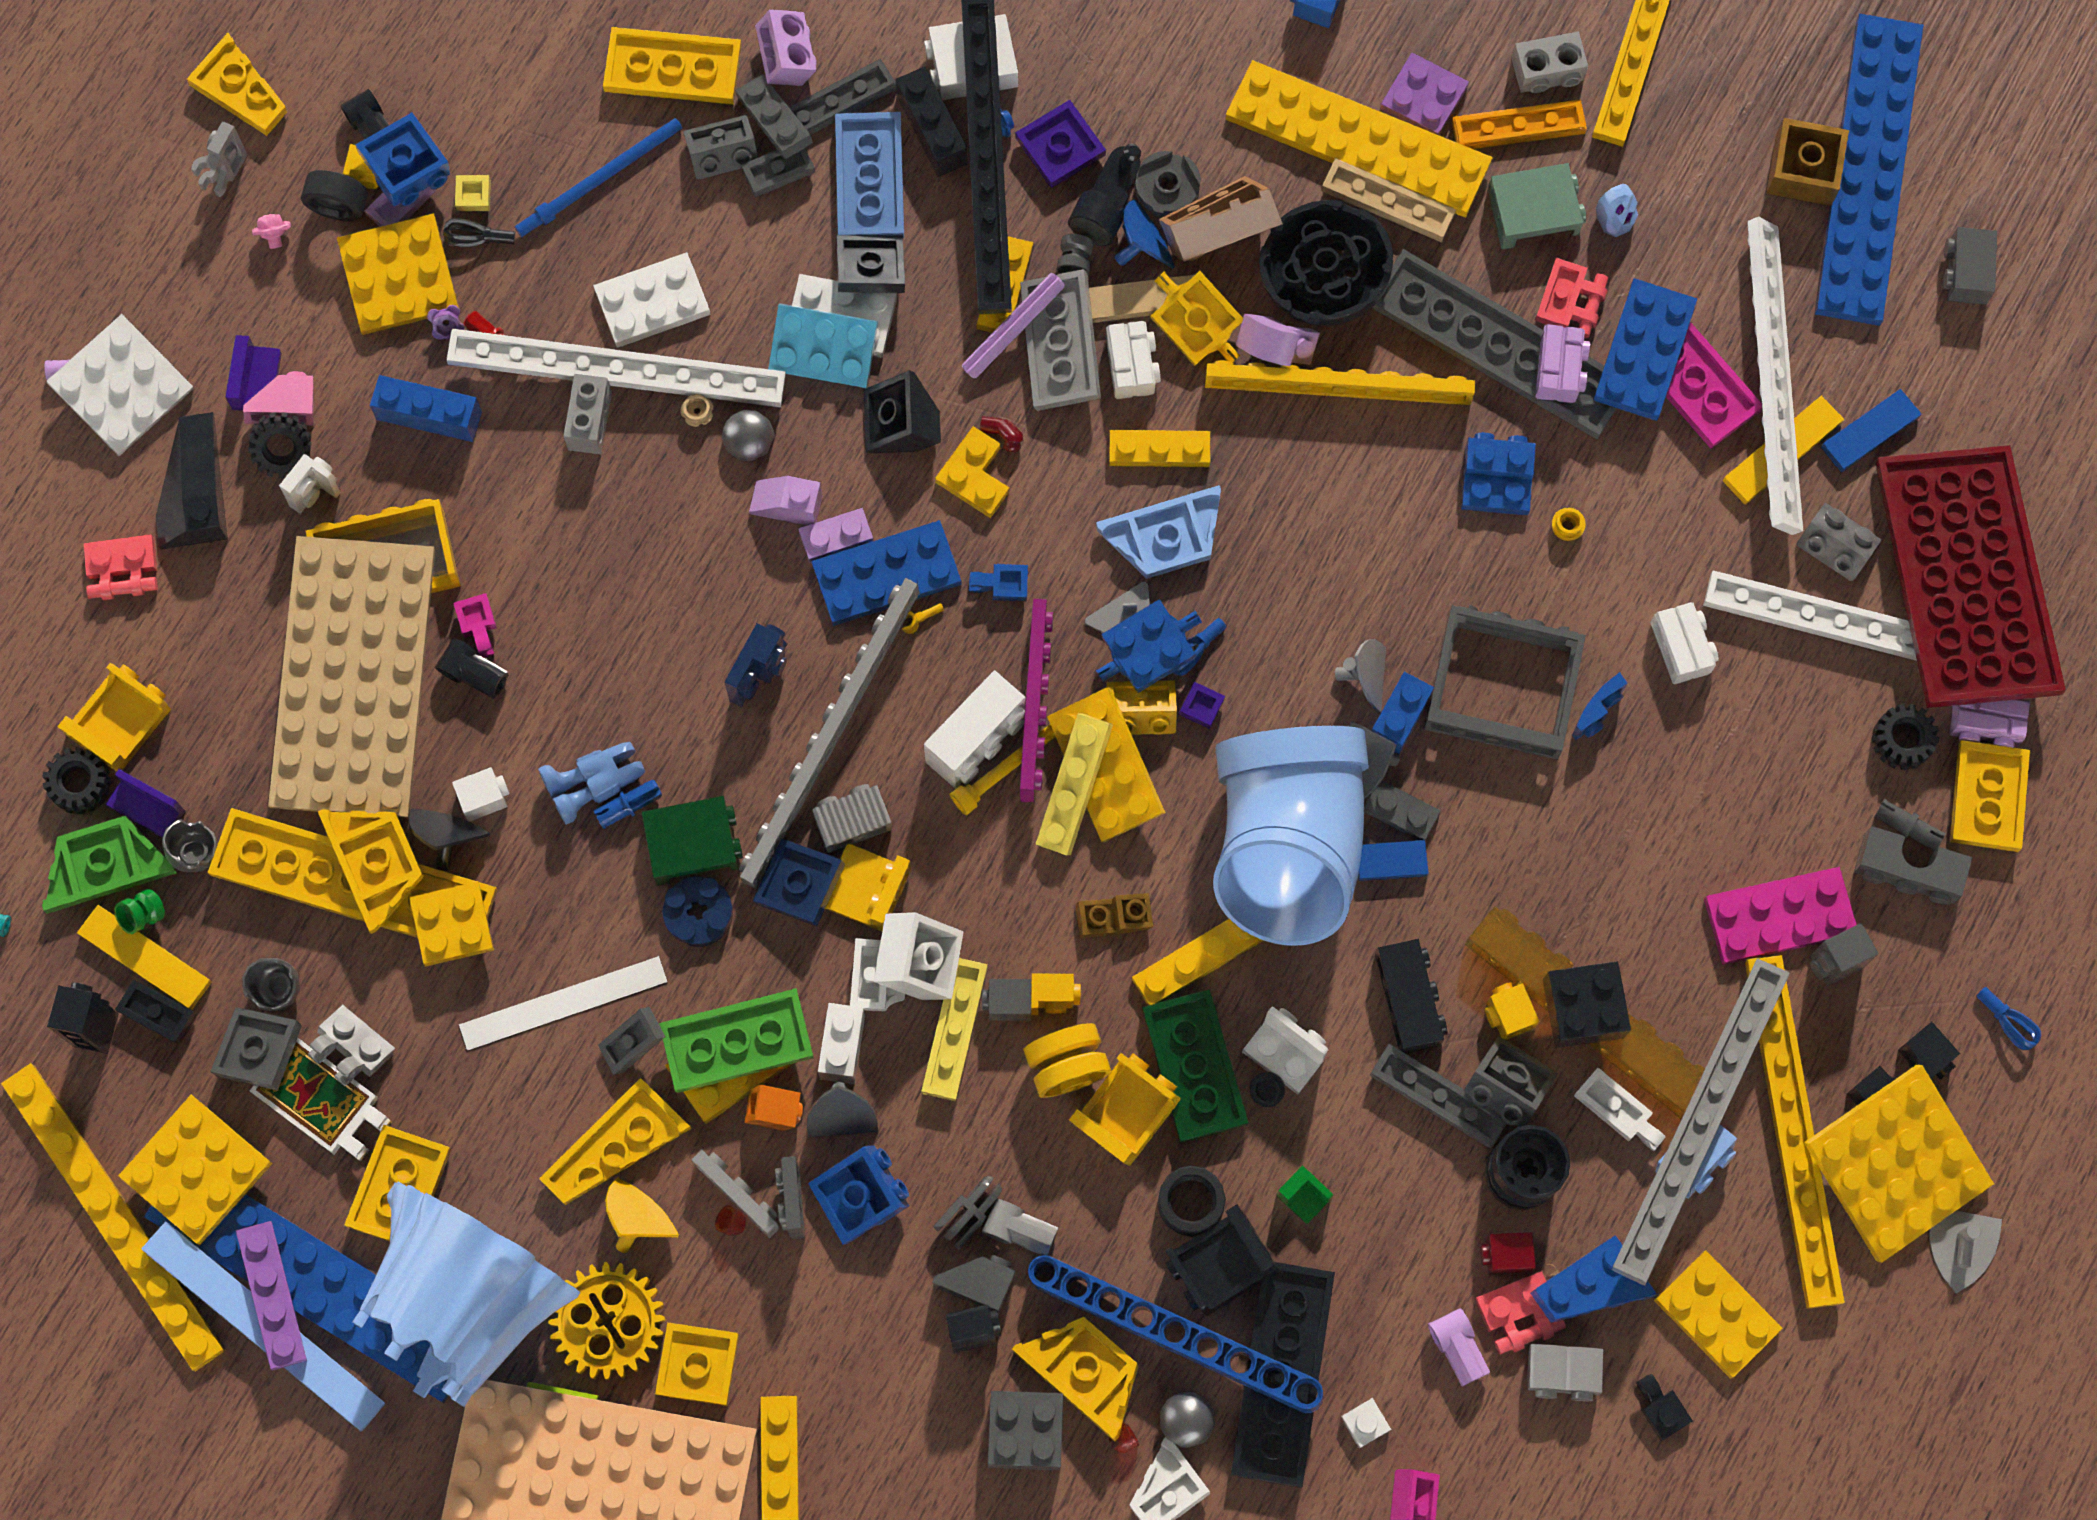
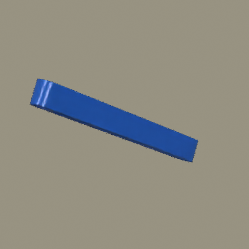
(1188, 1346)

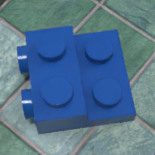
(404, 160)
(1498, 474)
(860, 1193)

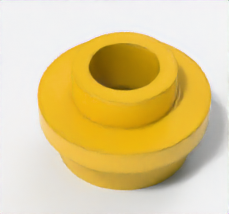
(1573, 516)

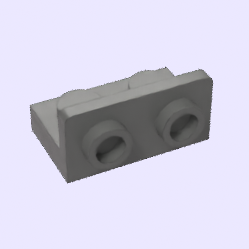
(721, 146)

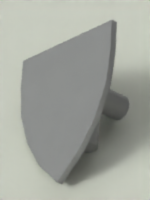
(1369, 669)
(1964, 1247)

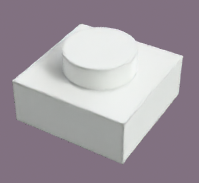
(1365, 1423)

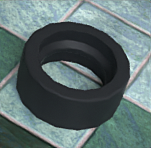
(334, 195)
(1196, 1174)

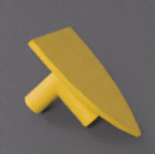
(635, 1215)

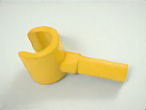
(921, 616)

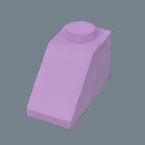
(787, 499)

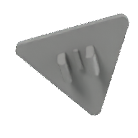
(1119, 609)

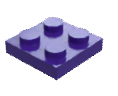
(1060, 143)

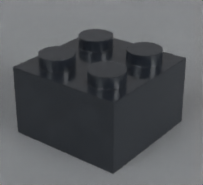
(1586, 1004)

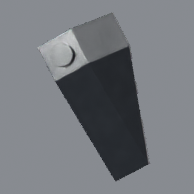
(192, 492)

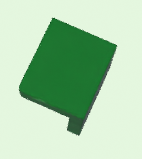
(1304, 1194)

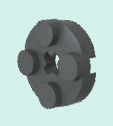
(1173, 167)

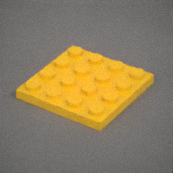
(1899, 1163)

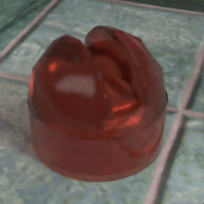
(730, 1221)
(1127, 1439)

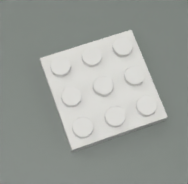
(120, 385)

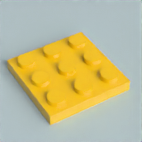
(397, 273)
(195, 1170)

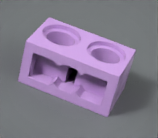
(785, 47)

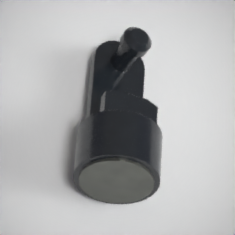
(1101, 210)

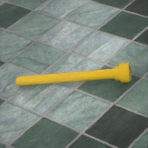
(968, 796)

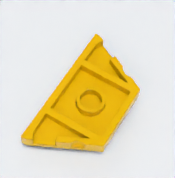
(373, 860)
(1087, 1371)

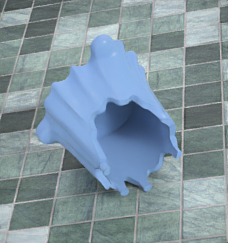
(458, 1290)

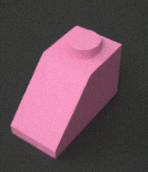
(285, 393)

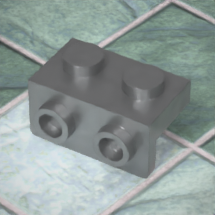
(1838, 542)

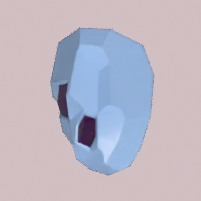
(1617, 210)

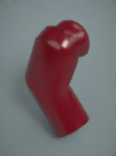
(1006, 429)

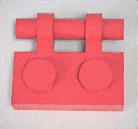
(1562, 294)
(119, 558)
(1514, 1303)

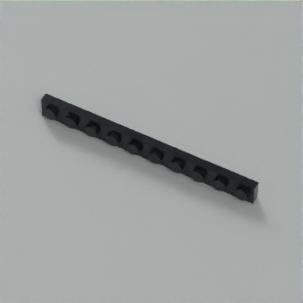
(986, 157)

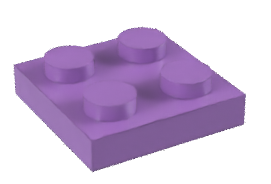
(1424, 94)

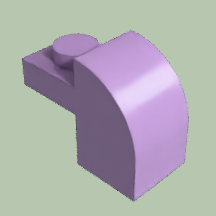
(1275, 342)

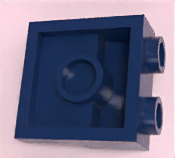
(761, 659)

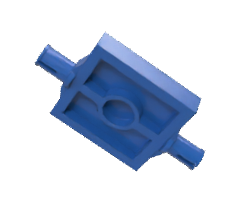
(1148, 646)

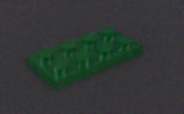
(1196, 1060)

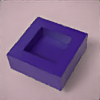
(1202, 705)

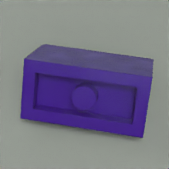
(250, 371)
(144, 804)

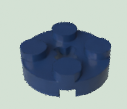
(680, 901)

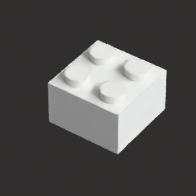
(918, 956)

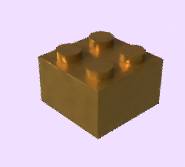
(1807, 161)

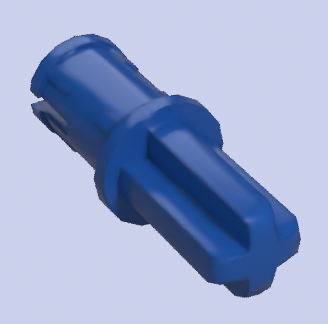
(628, 803)

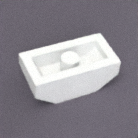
(864, 991)

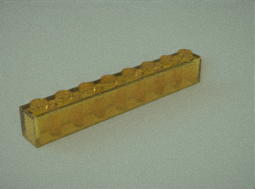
(1640, 1055)

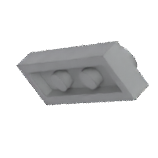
(738, 1192)

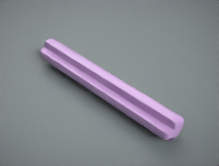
(1013, 325)

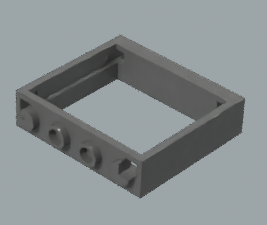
(1496, 733)

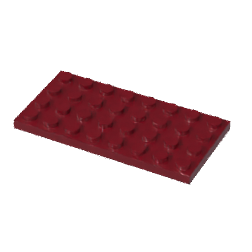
(1969, 577)

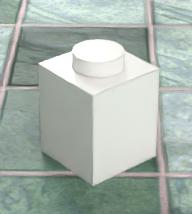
(481, 793)

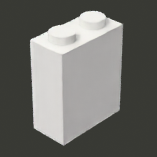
(947, 51)

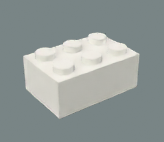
(975, 730)

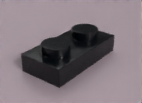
(155, 1011)

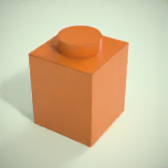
(773, 1108)

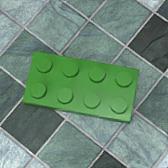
(736, 1040)

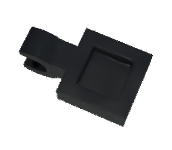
(1665, 1411)

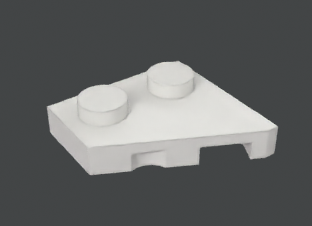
(1168, 1487)

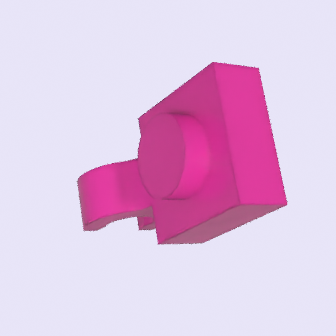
(475, 620)

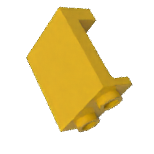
(117, 717)
(1127, 1109)

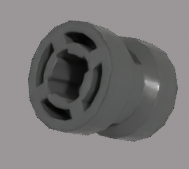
(1075, 253)

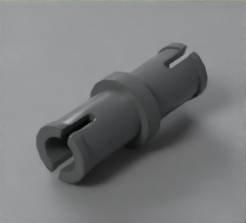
(1909, 825)

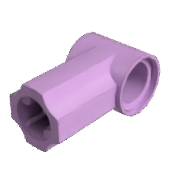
(1455, 1338)

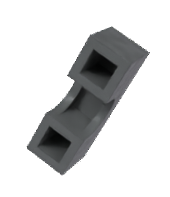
(1883, 861)

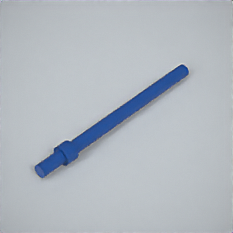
(546, 212)

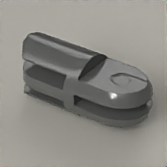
(970, 1210)

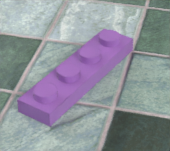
(271, 1295)

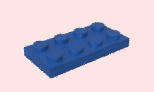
(1645, 349)
(863, 577)

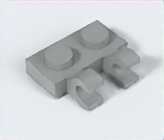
(224, 159)
(355, 1040)

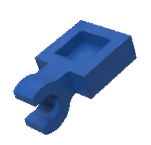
(1006, 582)

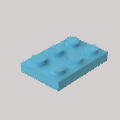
(823, 345)

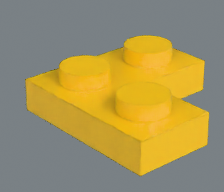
(966, 477)

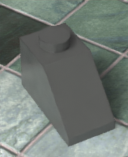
(979, 1282)

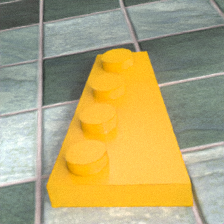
(621, 1137)

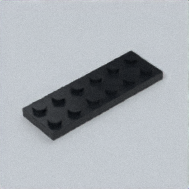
(1291, 1330)

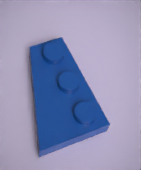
(1589, 1286)

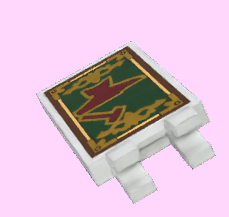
(321, 1104)

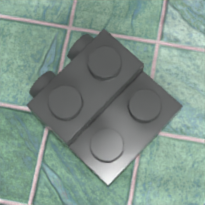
(1510, 1082)

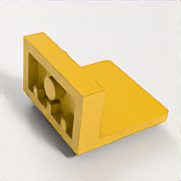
(868, 886)

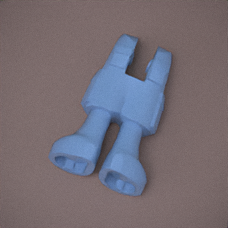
(599, 773)

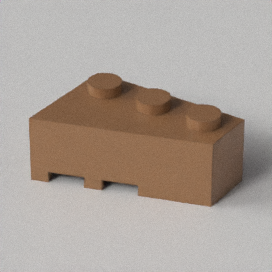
(1220, 219)

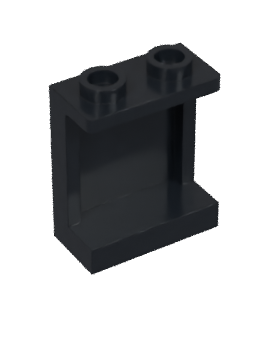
(1221, 1262)

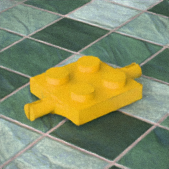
(1197, 318)

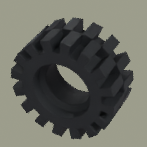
(278, 425)
(1910, 717)
(91, 794)

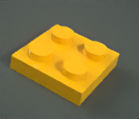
(451, 923)
(697, 1364)

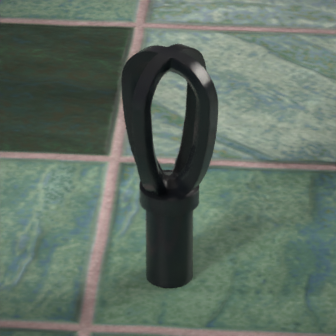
(487, 234)

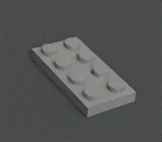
(1062, 345)

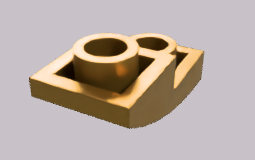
(1114, 915)

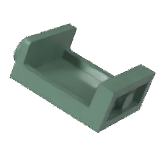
(1535, 203)

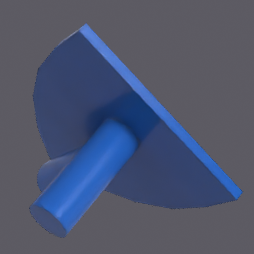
(1142, 236)

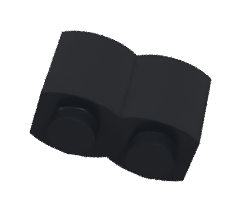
(973, 1328)

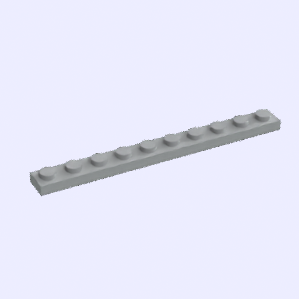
(822, 744)
(1700, 1122)

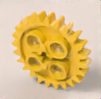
(635, 1303)

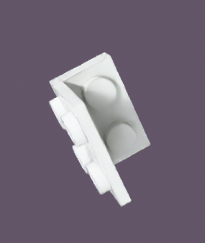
(1287, 1049)

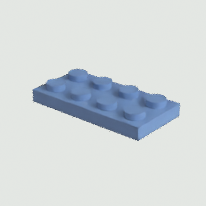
(869, 174)

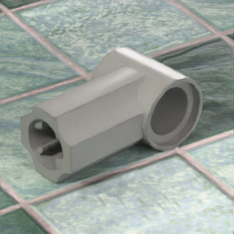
(1011, 1225)

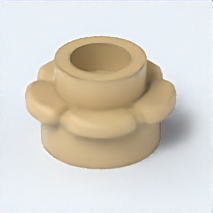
(697, 402)

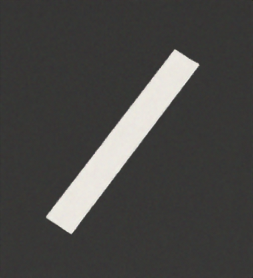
(563, 1003)

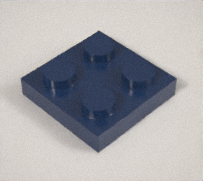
(799, 882)

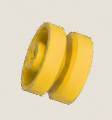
(1067, 1060)

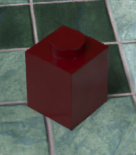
(1508, 1253)

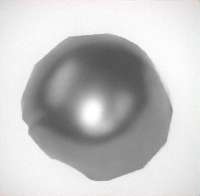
(747, 435)
(189, 846)
(271, 984)
(1187, 1419)

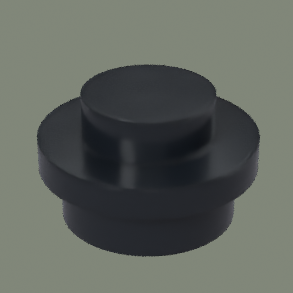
(1267, 1089)

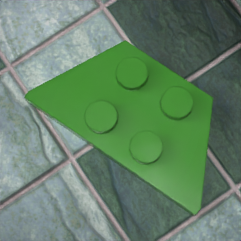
(101, 863)

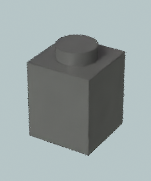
(1008, 999)

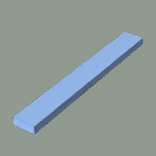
(237, 1306)

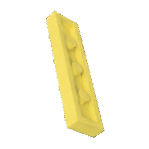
(1074, 784)
(954, 1032)

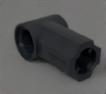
(364, 114)
(465, 665)

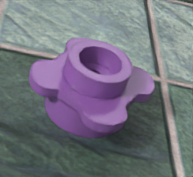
(440, 330)

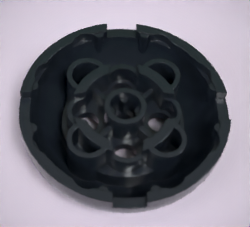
(1314, 233)

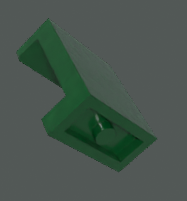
(691, 838)

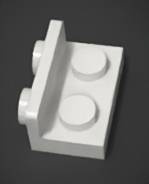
(305, 480)

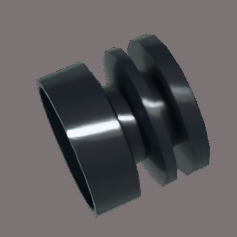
(1545, 1161)

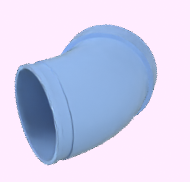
(1291, 830)

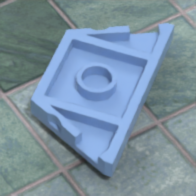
(1166, 533)

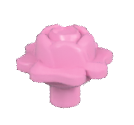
(271, 228)

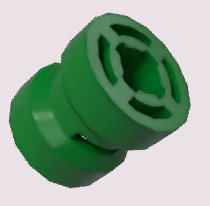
(136, 912)

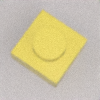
(472, 193)

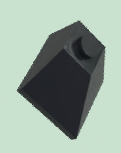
(900, 416)

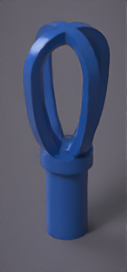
(1203, 641)
(2001, 1011)

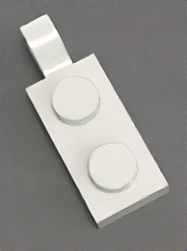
(1619, 1109)

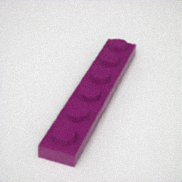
(1035, 713)

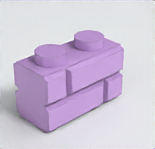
(1561, 363)
(1993, 722)

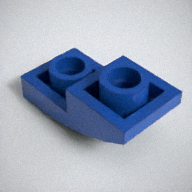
(1595, 713)

